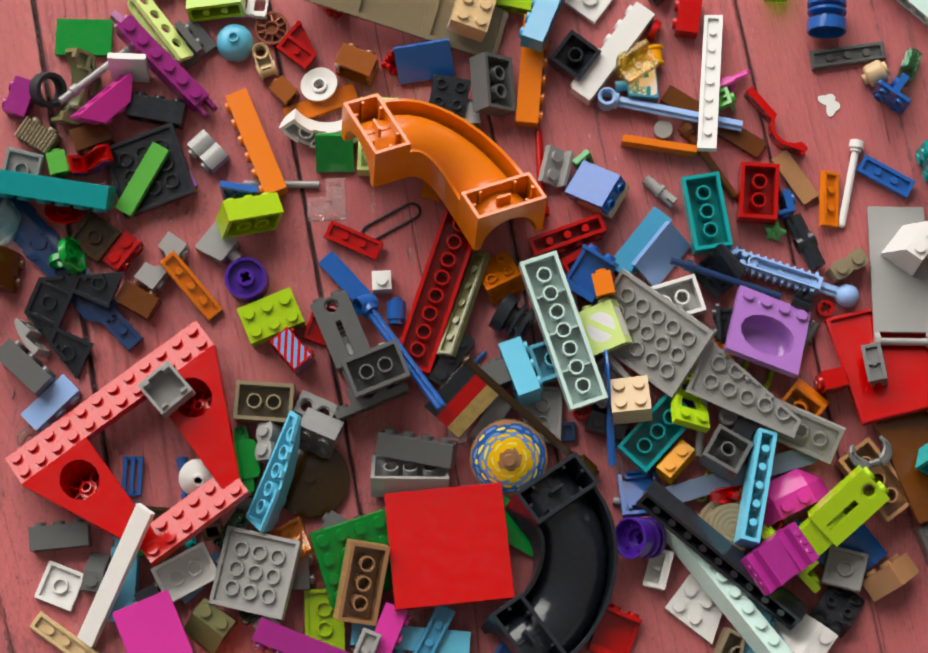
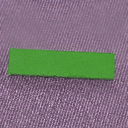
(142, 179)

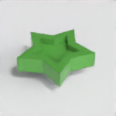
(774, 231)

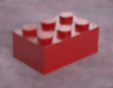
(757, 193)

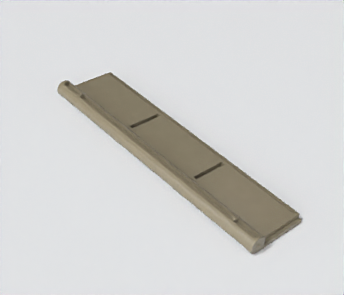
(422, 20)

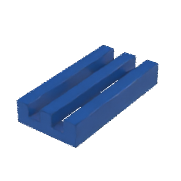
(132, 475)

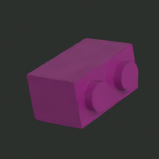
(18, 102)

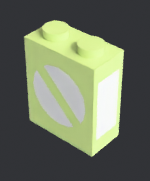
(605, 326)

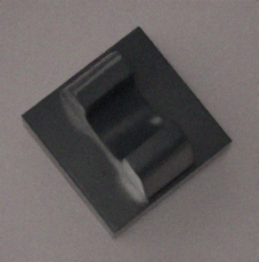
(802, 301)

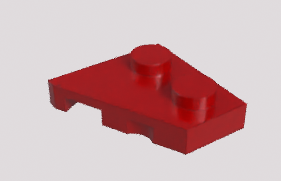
(297, 46)

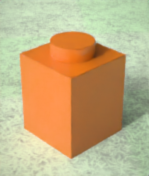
(603, 283)

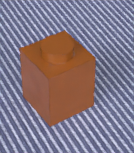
(283, 91)

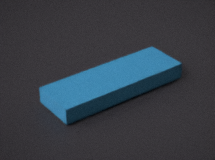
(435, 630)

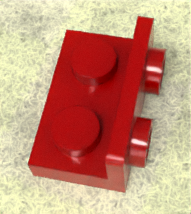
(122, 252)

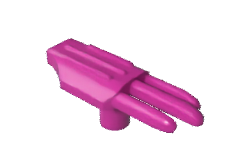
(729, 80)

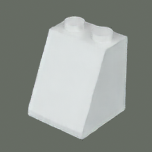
(909, 247)

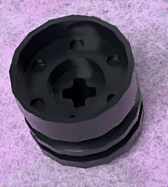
(512, 317)

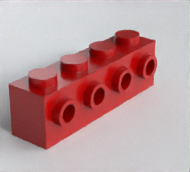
(568, 236)

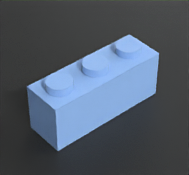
(51, 404)

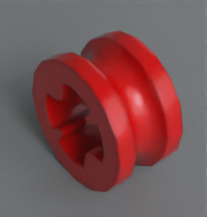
(827, 303)
(581, 417)

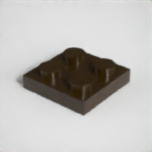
(95, 236)

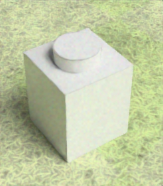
(382, 282)

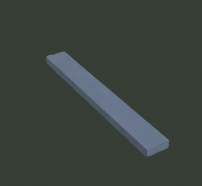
(704, 485)

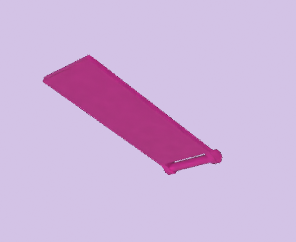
(152, 626)

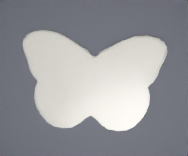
(831, 104)

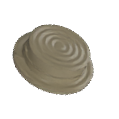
(724, 520)

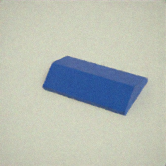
(864, 541)

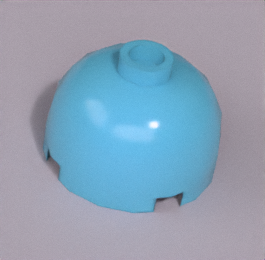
(235, 42)

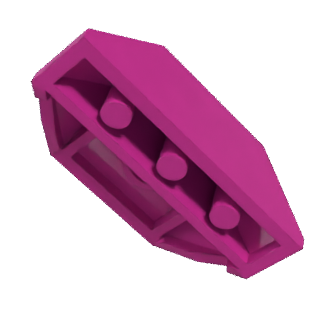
(107, 103)
(792, 494)

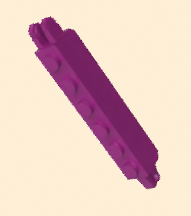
(162, 64)

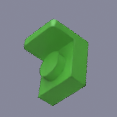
(726, 99)

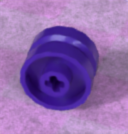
(243, 269)

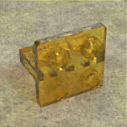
(635, 62)

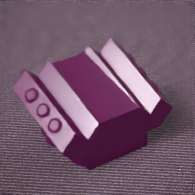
(779, 558)

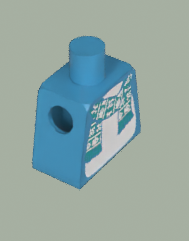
(642, 89)

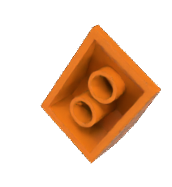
(806, 398)

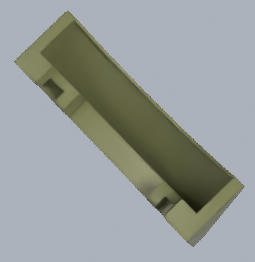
(81, 64)

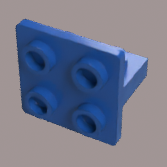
(891, 94)

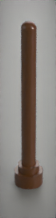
(688, 132)

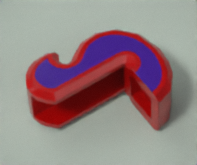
(90, 162)

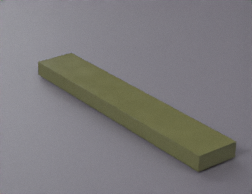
(463, 304)

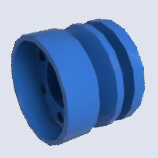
(826, 18)

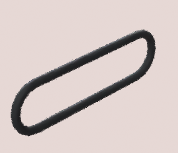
(394, 211)

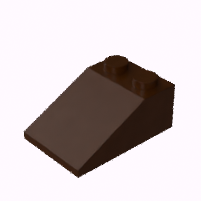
(10, 269)

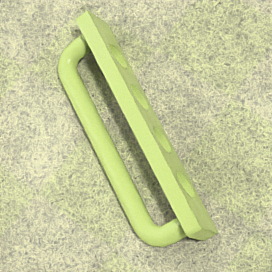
(181, 53)

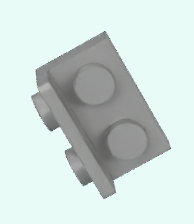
(555, 167)

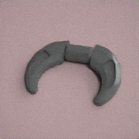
(883, 459)

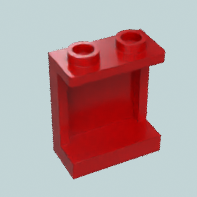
(615, 631)

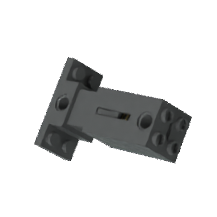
(345, 339)

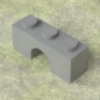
(154, 276)

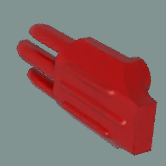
(726, 494)

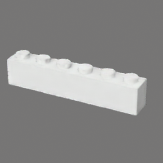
(626, 34)

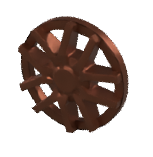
(271, 28)

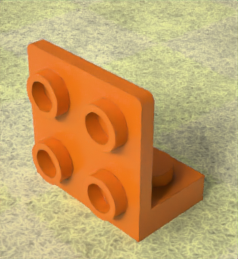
(502, 277)

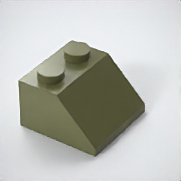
(209, 625)

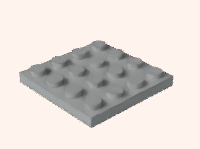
(255, 572)

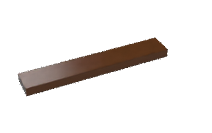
(742, 140)

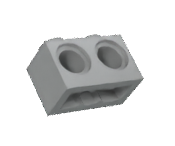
(318, 404)

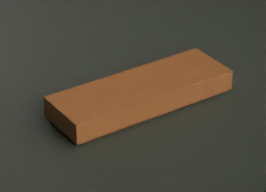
(795, 178)

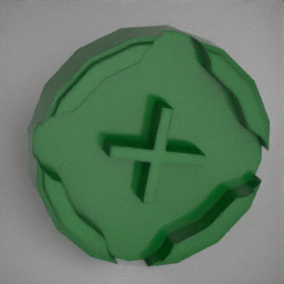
(68, 256)

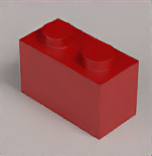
(687, 19)
(831, 380)

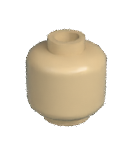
(874, 72)

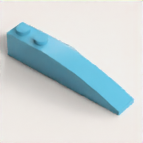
(277, 477)

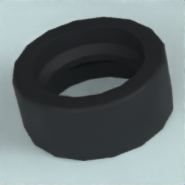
(35, 89)

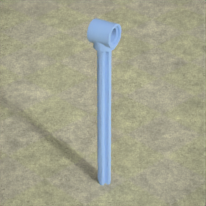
(658, 109)

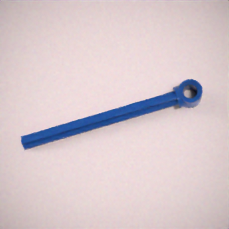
(368, 307)

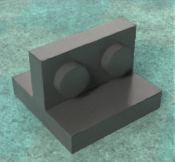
(196, 39)

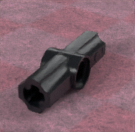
(805, 242)

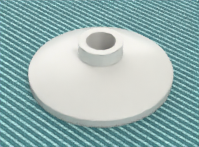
(314, 79)
(190, 471)

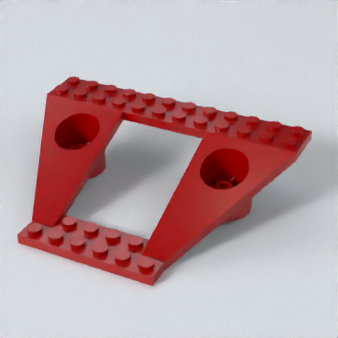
(65, 463)

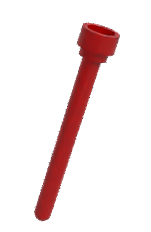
(539, 157)

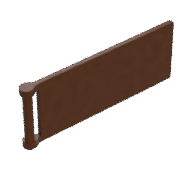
(906, 437)

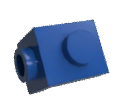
(788, 203)

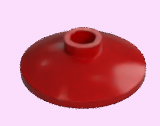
(61, 214)

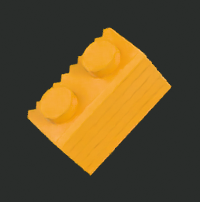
(675, 462)

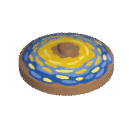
(508, 454)

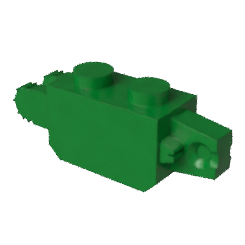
(248, 465)

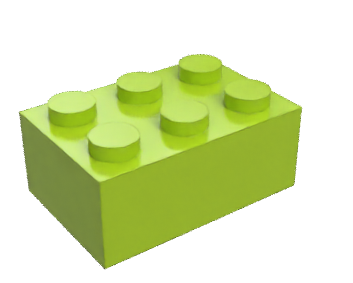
(249, 215)
(270, 315)

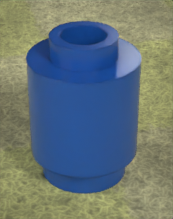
(396, 311)

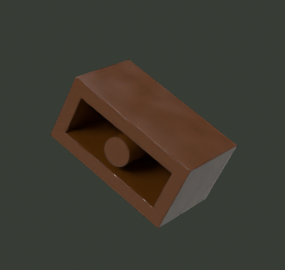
(90, 136)
(137, 300)

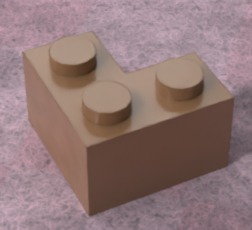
(892, 575)

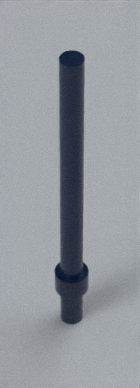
(690, 267)

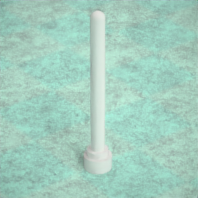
(856, 147)

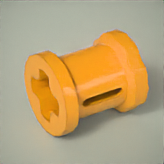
(657, 49)

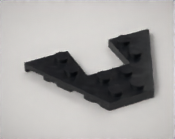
(50, 305)

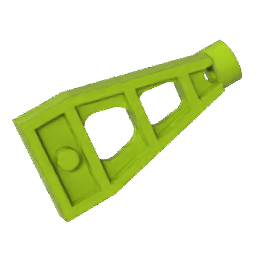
(691, 418)

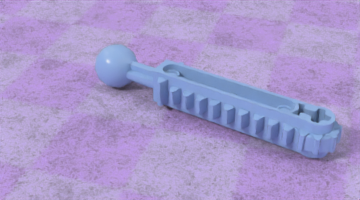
(845, 295)

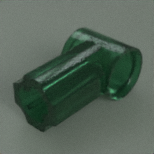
(909, 64)

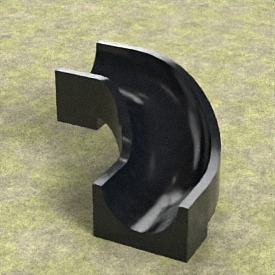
(572, 562)

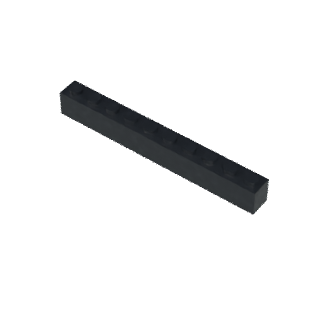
(718, 552)

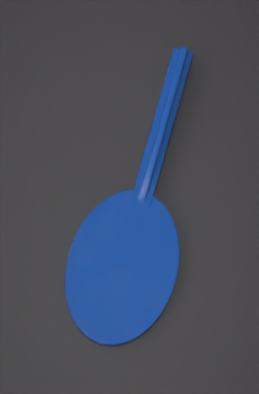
(609, 420)

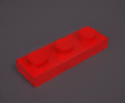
(353, 240)

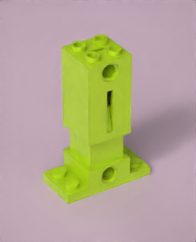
(838, 516)

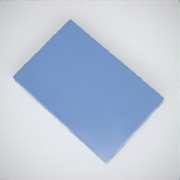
(655, 257)

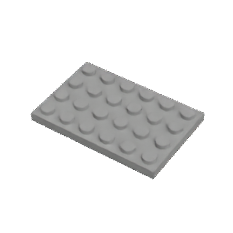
(663, 335)

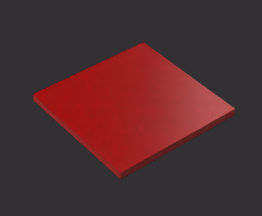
(904, 367)
(448, 546)

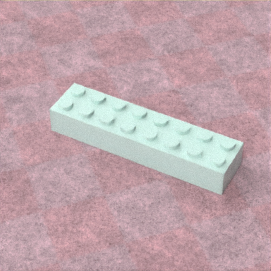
(562, 331)

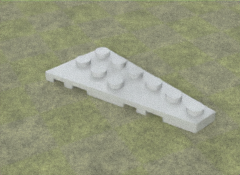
(695, 609)

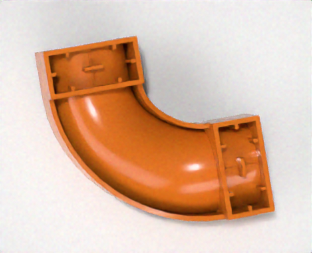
(448, 153)

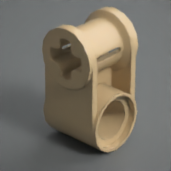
(264, 64)

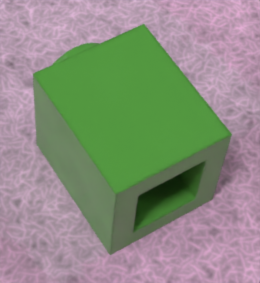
(57, 163)

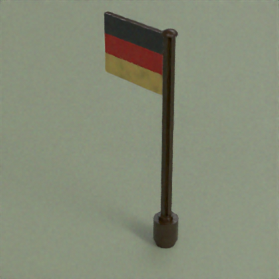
(471, 392)

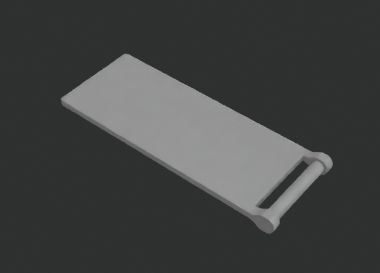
(897, 297)

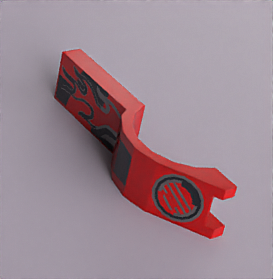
(769, 116)

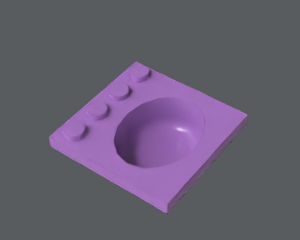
(767, 331)

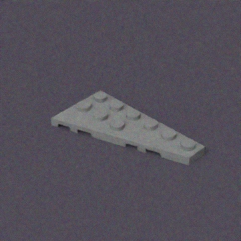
(730, 386)

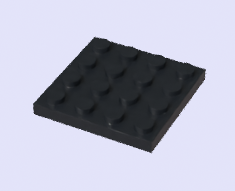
(172, 180)

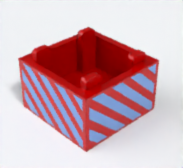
(292, 351)

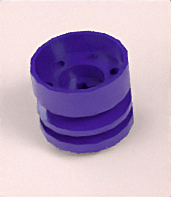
(640, 537)

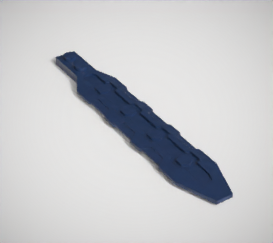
(40, 242)

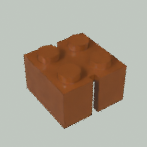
(357, 64)

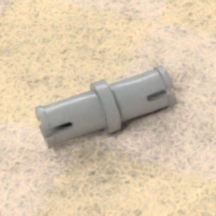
(660, 191)

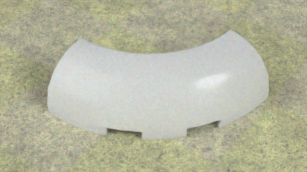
(304, 129)

